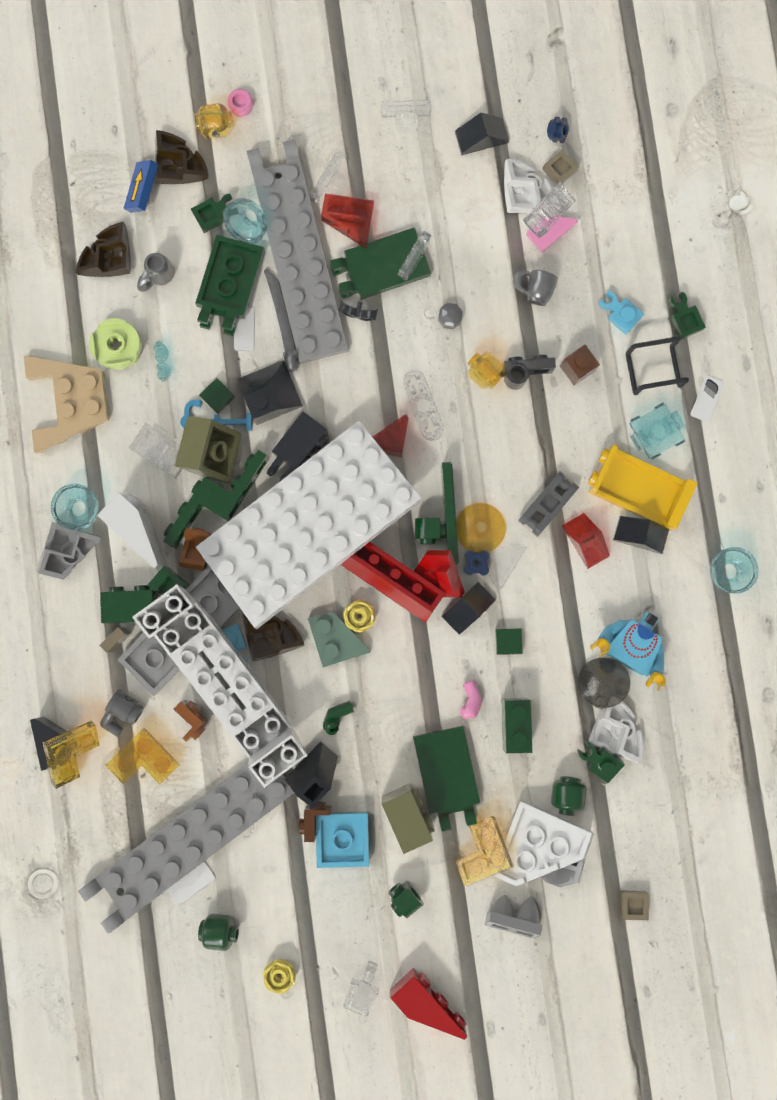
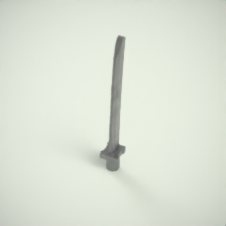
(290, 354)

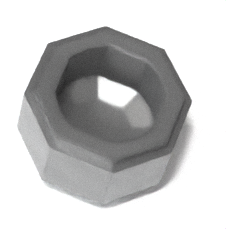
(450, 316)

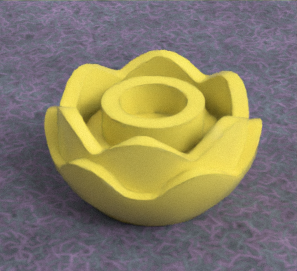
(355, 608)
(277, 984)

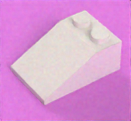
(130, 522)

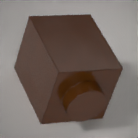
(579, 365)

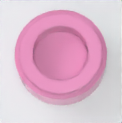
(240, 102)

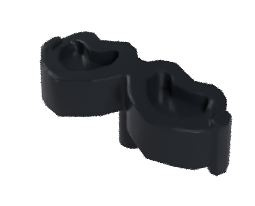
(357, 312)

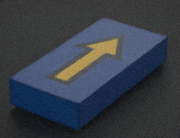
(140, 186)

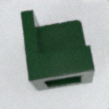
(165, 580)

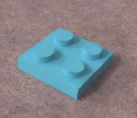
(342, 840)

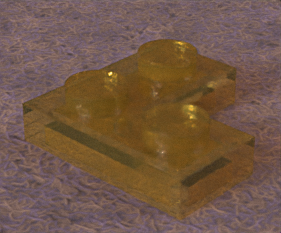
(64, 749)
(146, 753)
(491, 854)

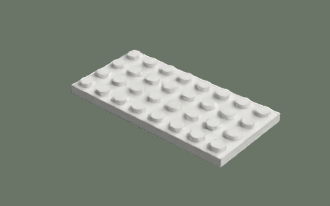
(308, 524)

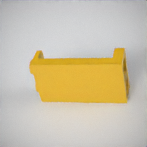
(641, 488)

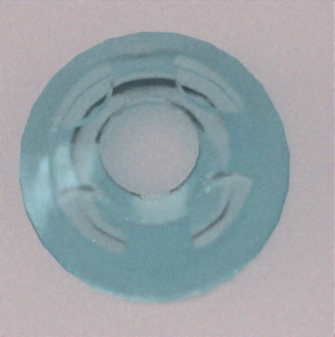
(240, 226)
(65, 499)
(745, 566)

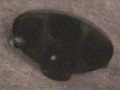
(604, 682)

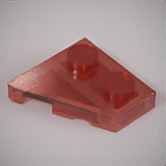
(349, 216)

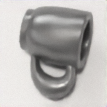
(157, 271)
(539, 287)

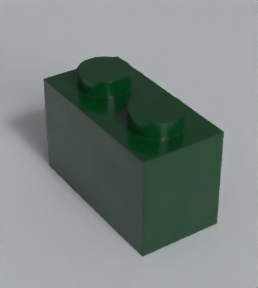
(122, 605)
(516, 725)

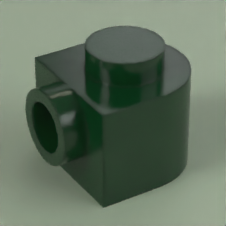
(429, 530)
(405, 899)

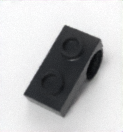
(538, 365)

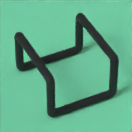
(679, 381)

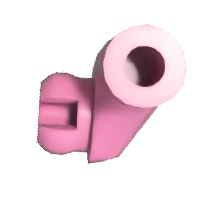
(474, 701)

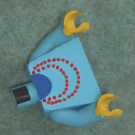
(635, 647)

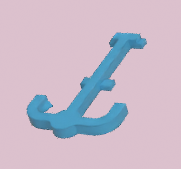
(248, 421)

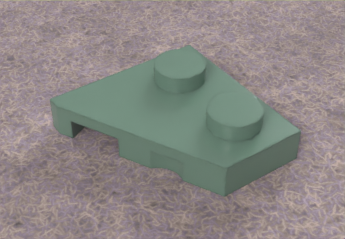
(334, 639)

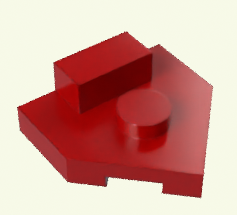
(440, 570)

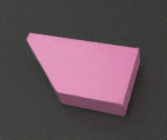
(556, 232)

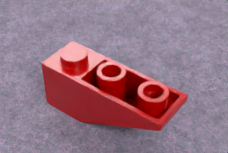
(423, 1005)

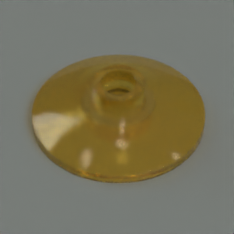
(467, 528)

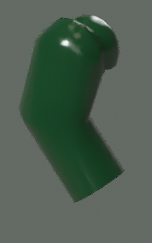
(334, 716)

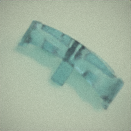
(161, 356)

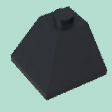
(269, 392)

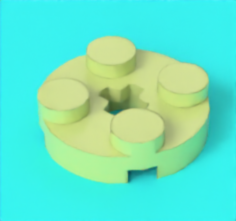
(104, 336)

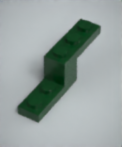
(215, 498)

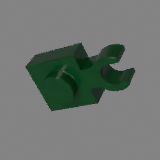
(210, 213)
(686, 320)
(602, 762)

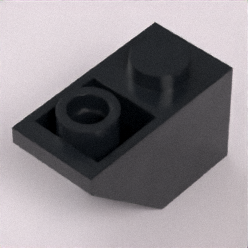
(313, 775)

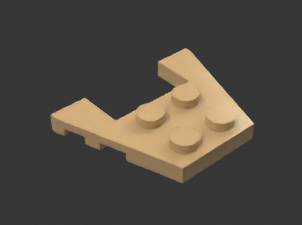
(78, 399)

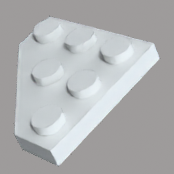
(542, 844)

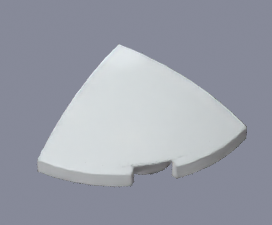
(523, 187)
(618, 733)

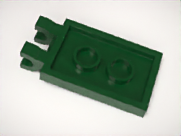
(377, 266)
(228, 282)
(447, 774)

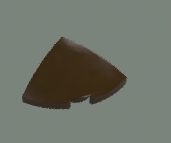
(177, 161)
(108, 254)
(271, 638)

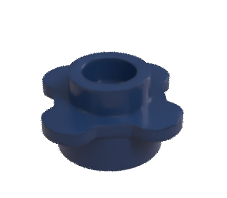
(558, 129)
(471, 557)

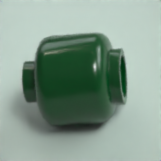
(568, 795)
(218, 932)

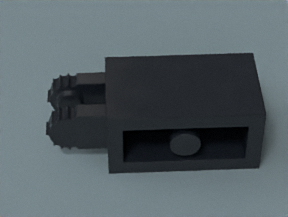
(298, 444)

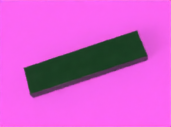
(449, 510)

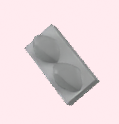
(524, 924)

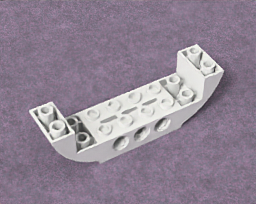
(224, 682)

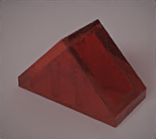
(393, 437)
(587, 540)

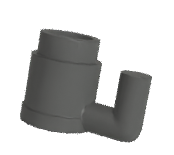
(122, 707)

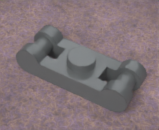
(548, 503)

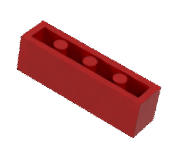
(395, 580)

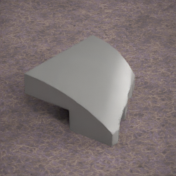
(64, 550)

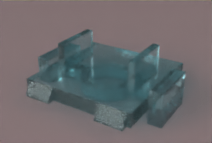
(657, 431)

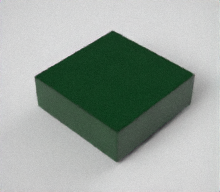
(217, 395)
(508, 641)

